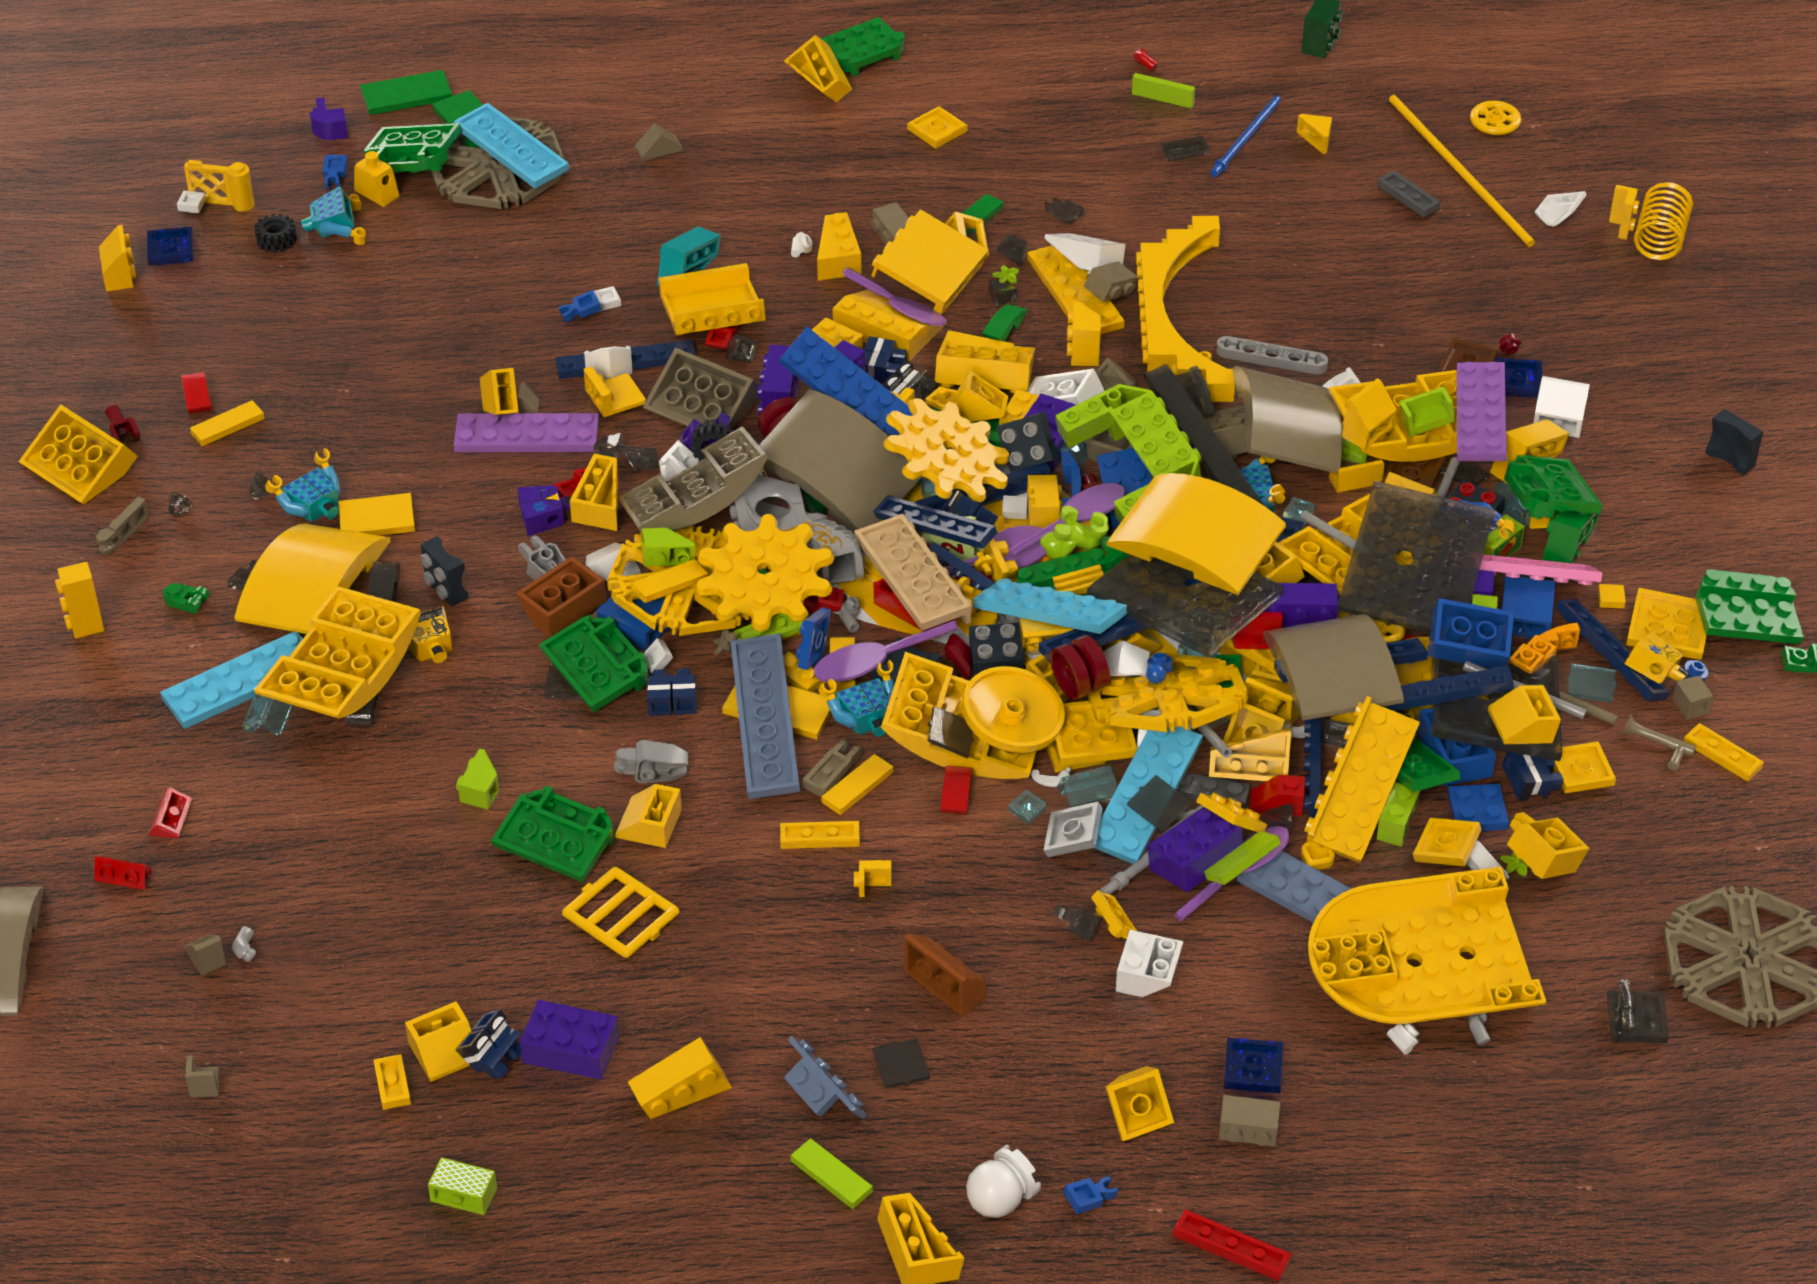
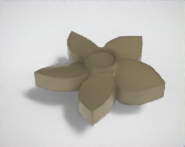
(724, 641)

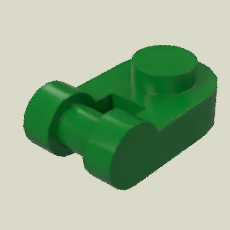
(185, 597)

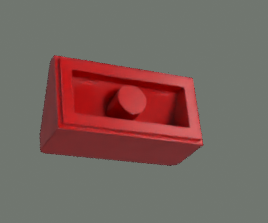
(170, 814)

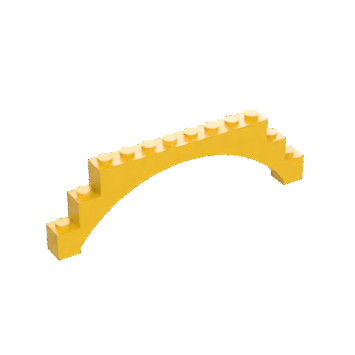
(1155, 269)

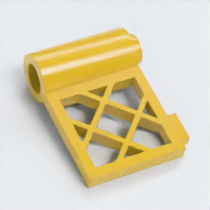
(236, 181)

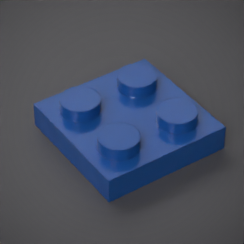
(814, 638)
(1479, 804)

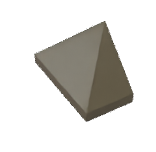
(1112, 374)

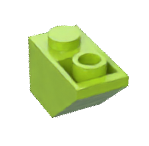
(665, 547)
(479, 783)

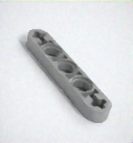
(1228, 348)

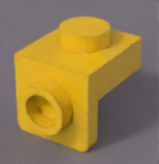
(872, 874)

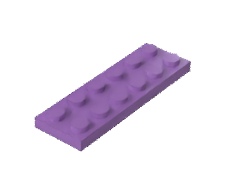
(1481, 411)
(526, 432)

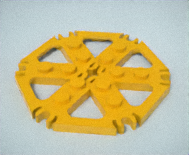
(676, 604)
(1172, 696)

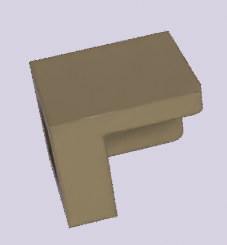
(1692, 697)
(203, 1080)

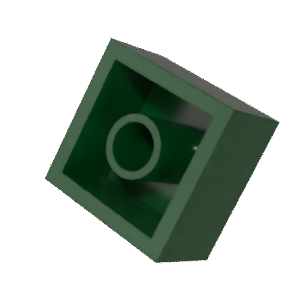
(1321, 27)

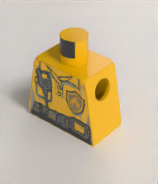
(431, 636)

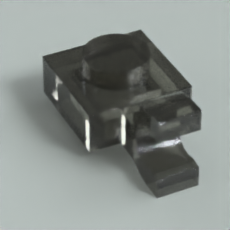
(1081, 921)

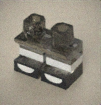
(907, 377)

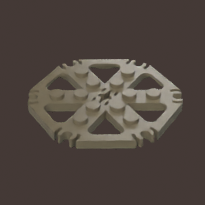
(481, 167)
(1730, 953)

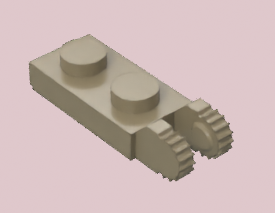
(122, 526)
(831, 768)

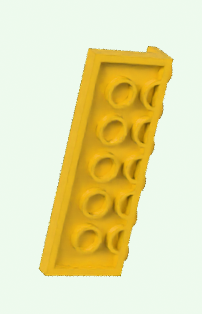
(1361, 780)

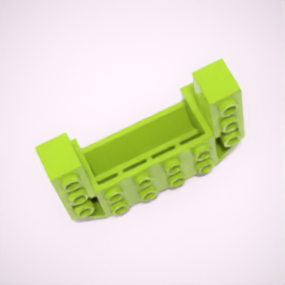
(1145, 424)

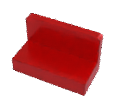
(1252, 634)

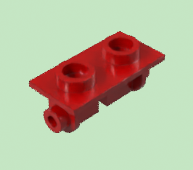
(121, 872)

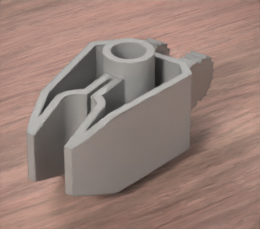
(542, 559)
(652, 762)

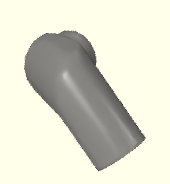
(848, 613)
(241, 944)
(1478, 1029)

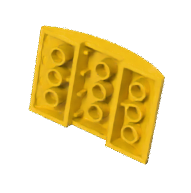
(1397, 443)
(1200, 529)
(1322, 554)
(302, 572)
(345, 654)
(929, 684)

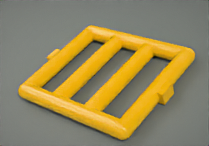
(609, 937)

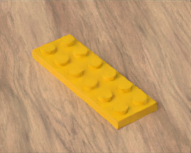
(1067, 284)

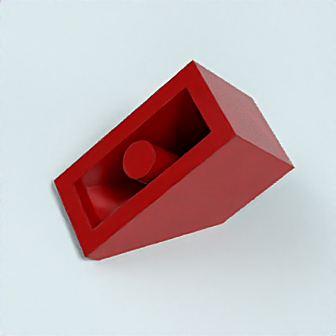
(1278, 792)

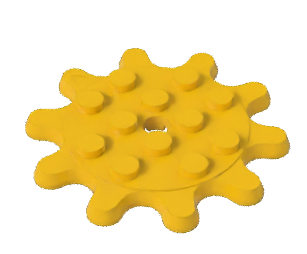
(963, 467)
(764, 595)

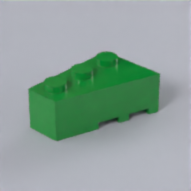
(1566, 535)

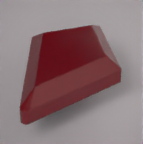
(960, 654)

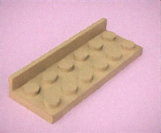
(913, 572)

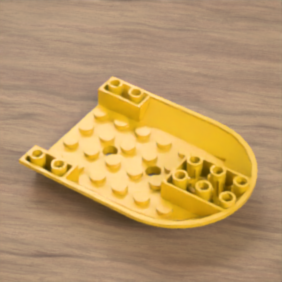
(1428, 922)

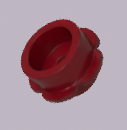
(1509, 343)

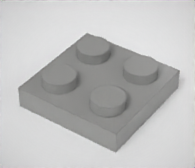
(1073, 829)

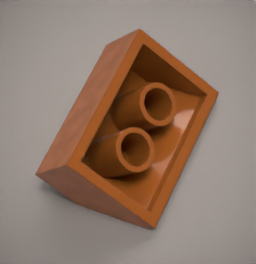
(562, 596)
(943, 974)

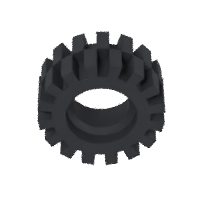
(275, 233)
(705, 432)

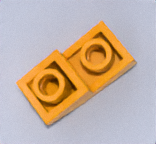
(1563, 636)
(1533, 655)

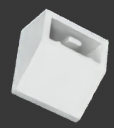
(1562, 404)
(1147, 963)

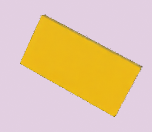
(807, 710)

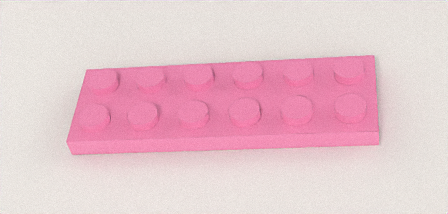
(1540, 569)

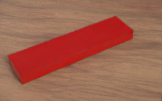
(1232, 1245)

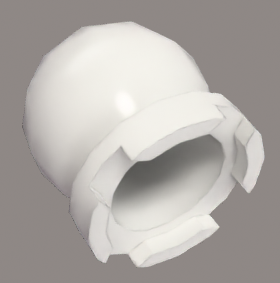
(1001, 1183)

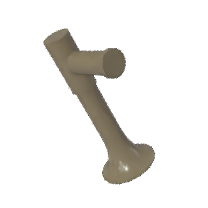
(1679, 747)

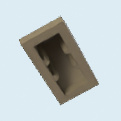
(657, 143)
(206, 953)

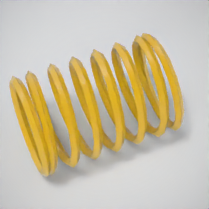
(1679, 230)

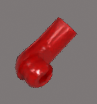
(1142, 57)

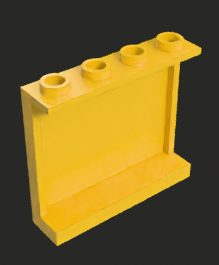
(931, 259)
(710, 299)

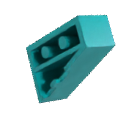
(688, 252)

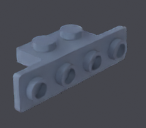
(816, 1084)

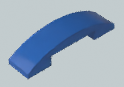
(1071, 474)

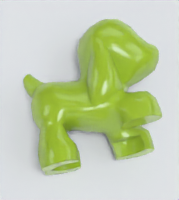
(1073, 534)

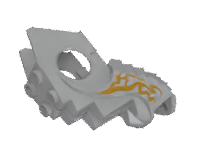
(826, 533)

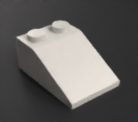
(1087, 251)
(1068, 386)

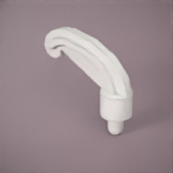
(1049, 781)

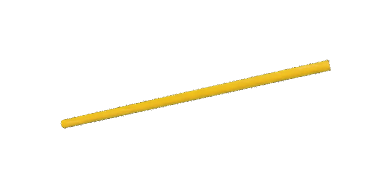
(1462, 171)

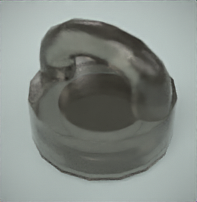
(257, 484)
(179, 501)

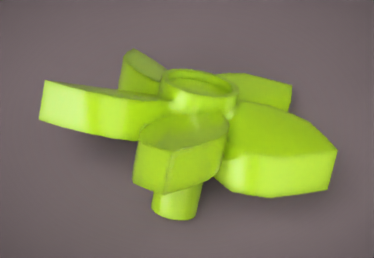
(1007, 275)
(1515, 863)

